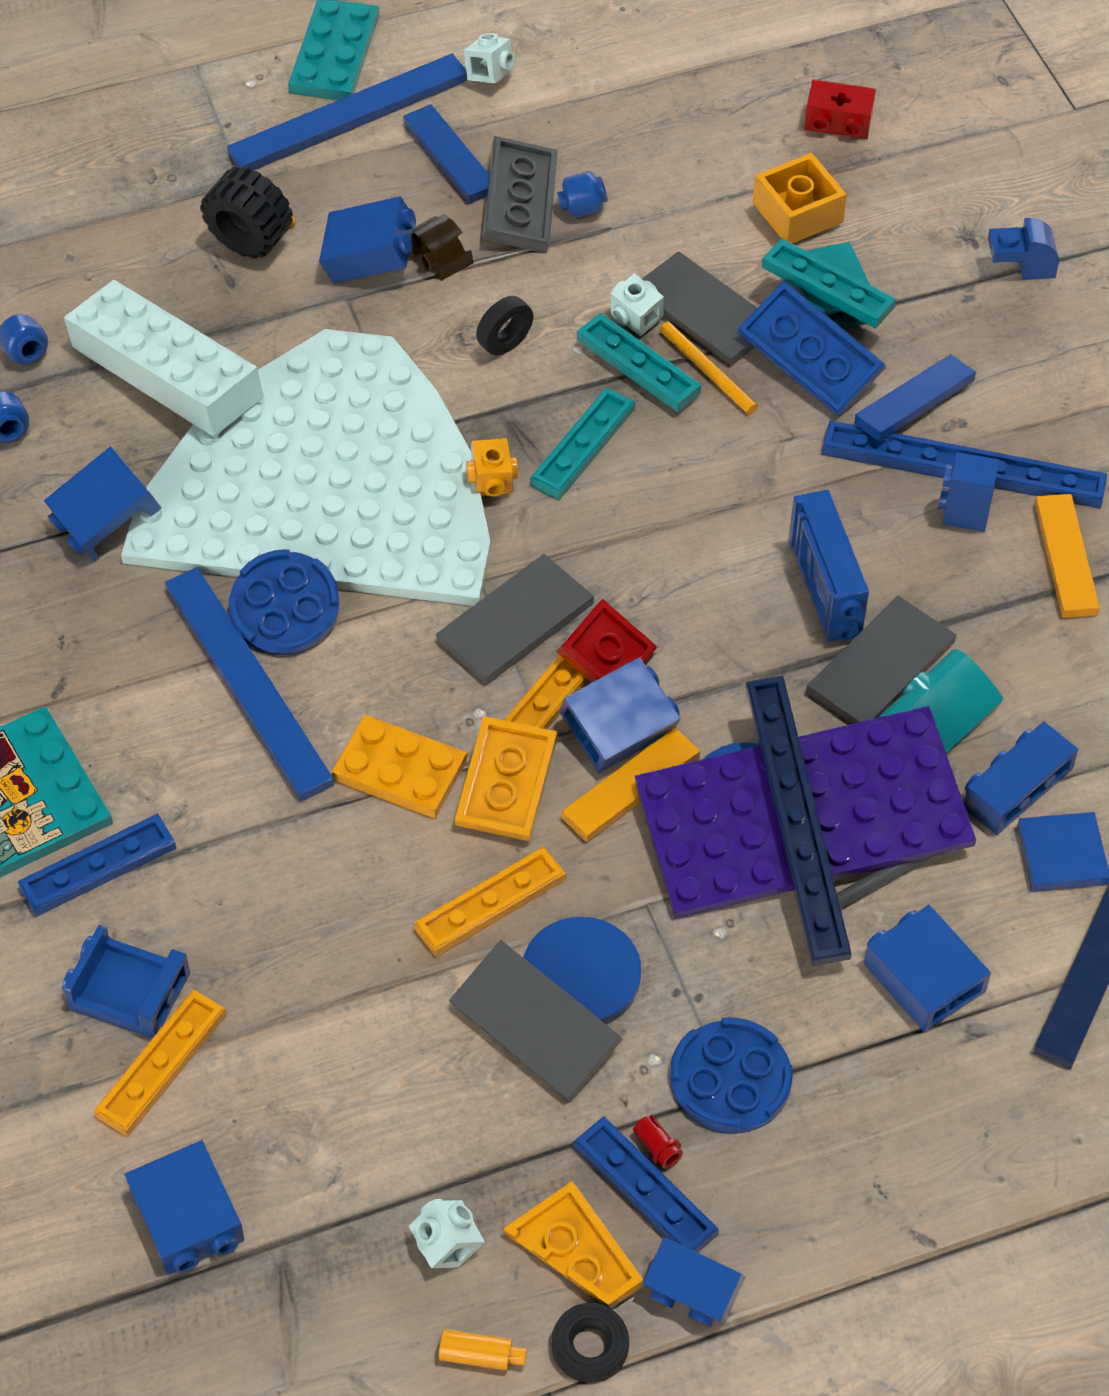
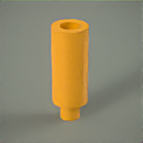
(480, 1350)

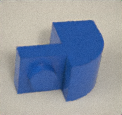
(1029, 245)

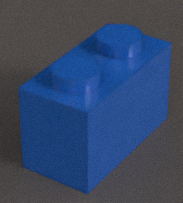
(969, 491)
(693, 1281)

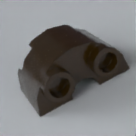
(440, 247)

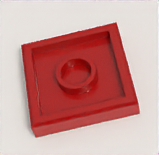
(604, 643)

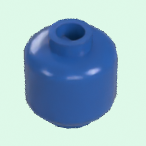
(583, 194)
(23, 339)
(13, 417)

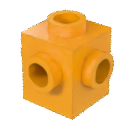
(491, 467)

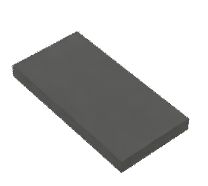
(520, 194)
(702, 307)
(515, 618)
(881, 662)
(535, 1020)

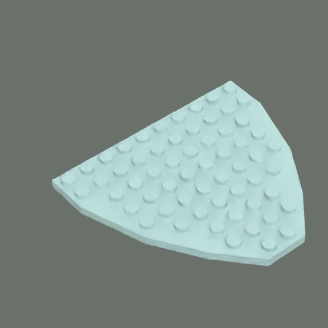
(335, 464)

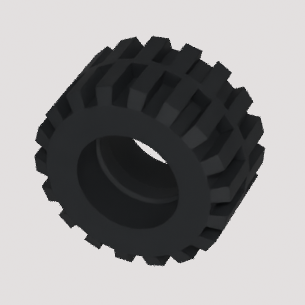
(246, 212)

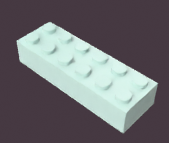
(164, 357)

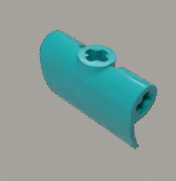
(956, 693)

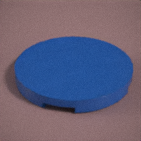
(284, 602)
(590, 963)
(731, 1076)

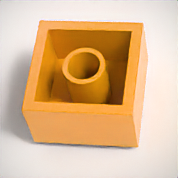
(799, 198)

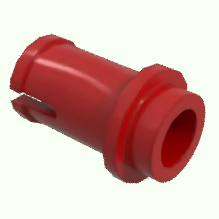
(664, 1148)

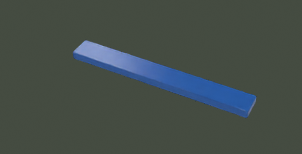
(347, 113)
(932, 456)
(249, 684)

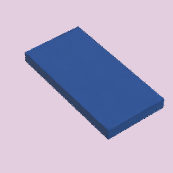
(811, 349)

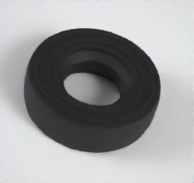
(496, 316)
(590, 1368)

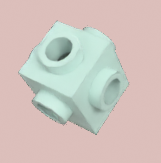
(489, 58)
(636, 304)
(446, 1233)

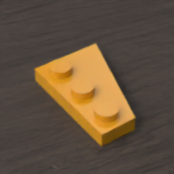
(577, 1245)

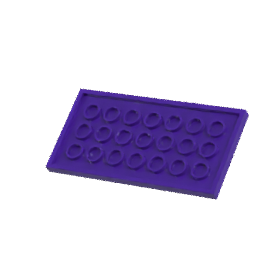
(877, 792)

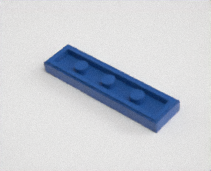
(448, 152)
(914, 397)
(96, 865)
(645, 1186)

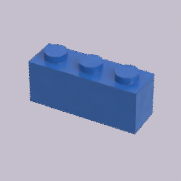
(1019, 777)

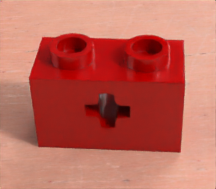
(839, 109)

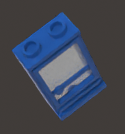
(828, 565)

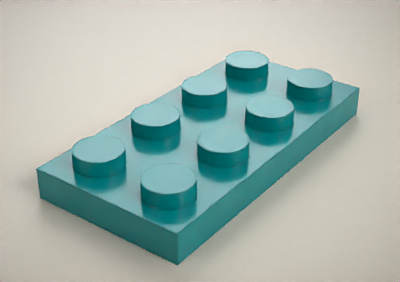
(334, 49)

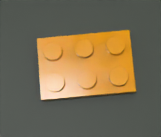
(399, 766)
(506, 778)

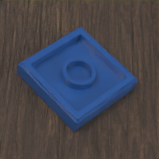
(1063, 851)

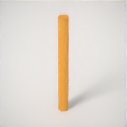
(709, 368)

